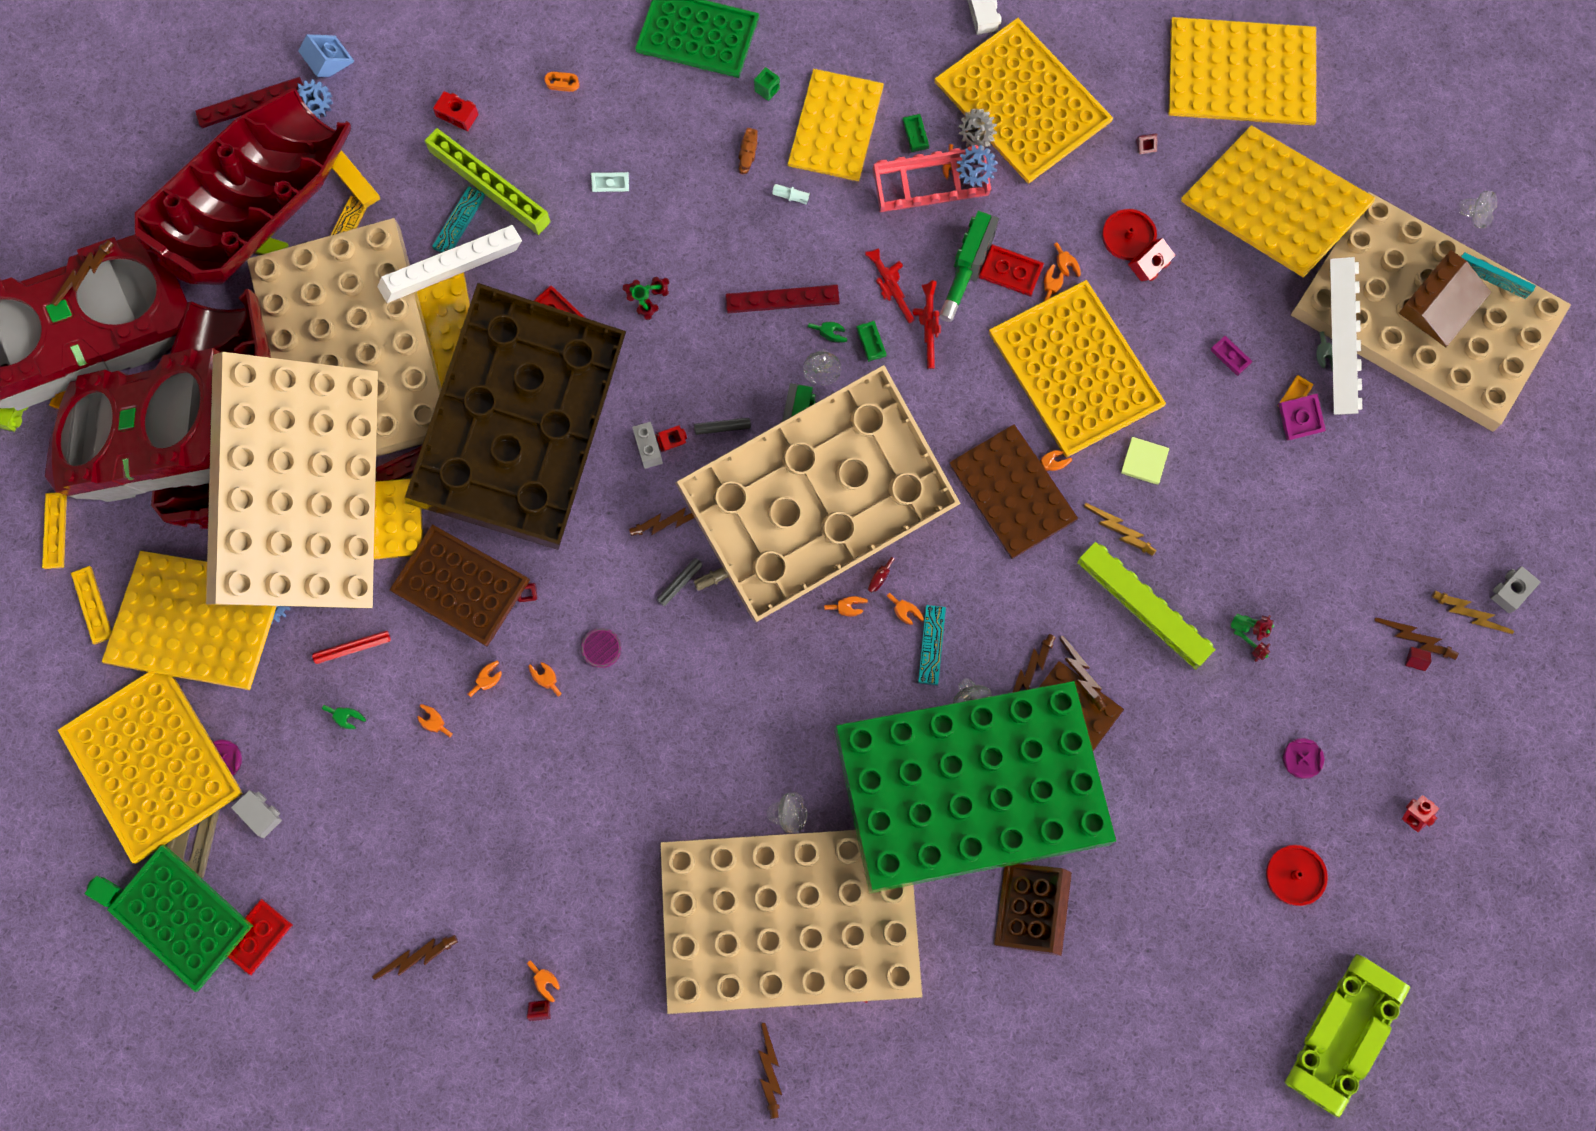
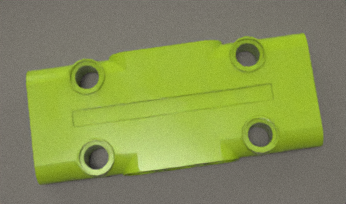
(1347, 1035)

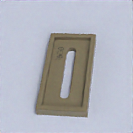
(201, 847)

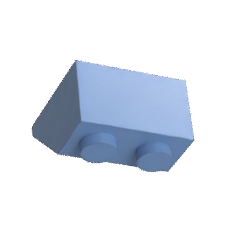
(324, 54)

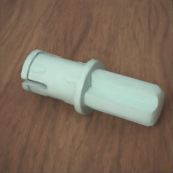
(791, 194)

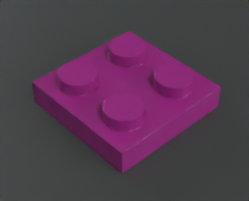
(1302, 417)

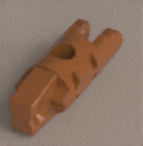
(747, 150)

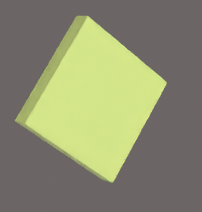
(1145, 460)

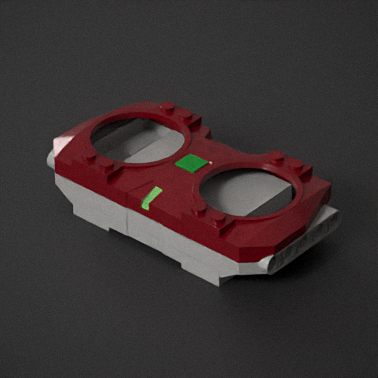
(111, 323)
(134, 431)

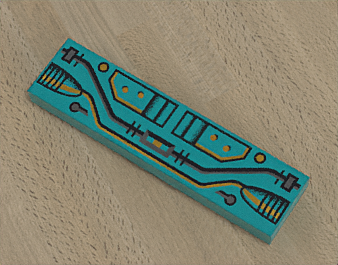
(459, 220)
(1499, 277)
(932, 645)

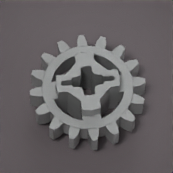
(977, 119)

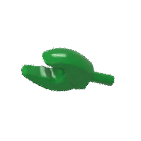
(827, 330)
(341, 716)

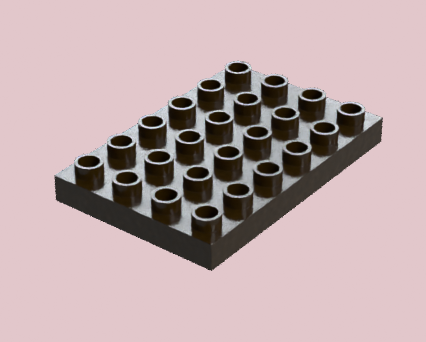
(515, 417)

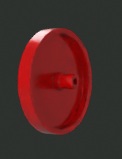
(1128, 233)
(1296, 875)

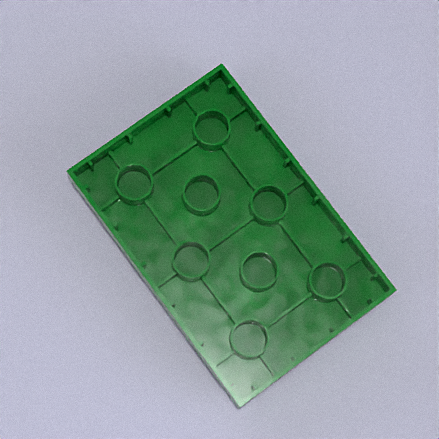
(973, 786)

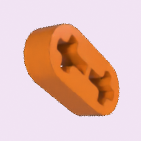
(562, 81)

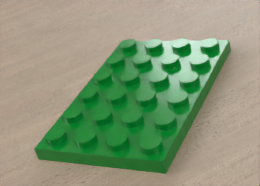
(698, 34)
(180, 918)

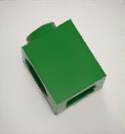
(767, 84)
(103, 891)

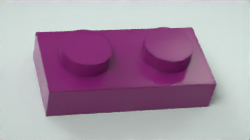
(1231, 355)

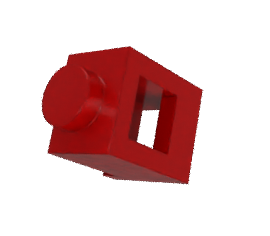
(663, 440)

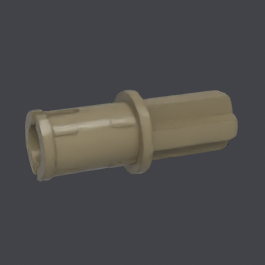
(710, 579)

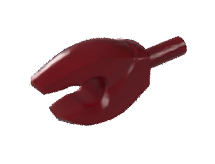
(880, 576)

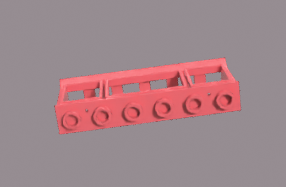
(918, 161)

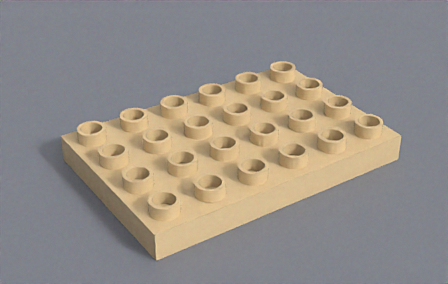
(327, 310)
(1487, 358)
(291, 483)
(818, 493)
(782, 925)

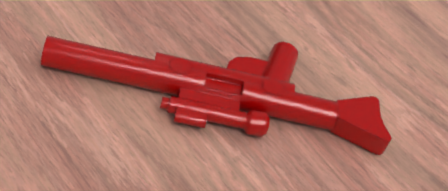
(890, 287)
(930, 320)

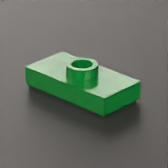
(915, 133)
(871, 341)

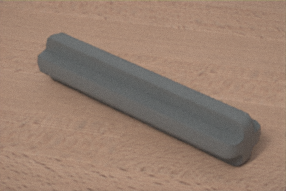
(722, 426)
(678, 583)

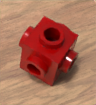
(1420, 813)

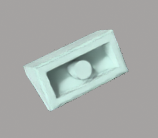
(610, 181)

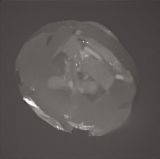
(1480, 208)
(822, 367)
(971, 691)
(791, 813)

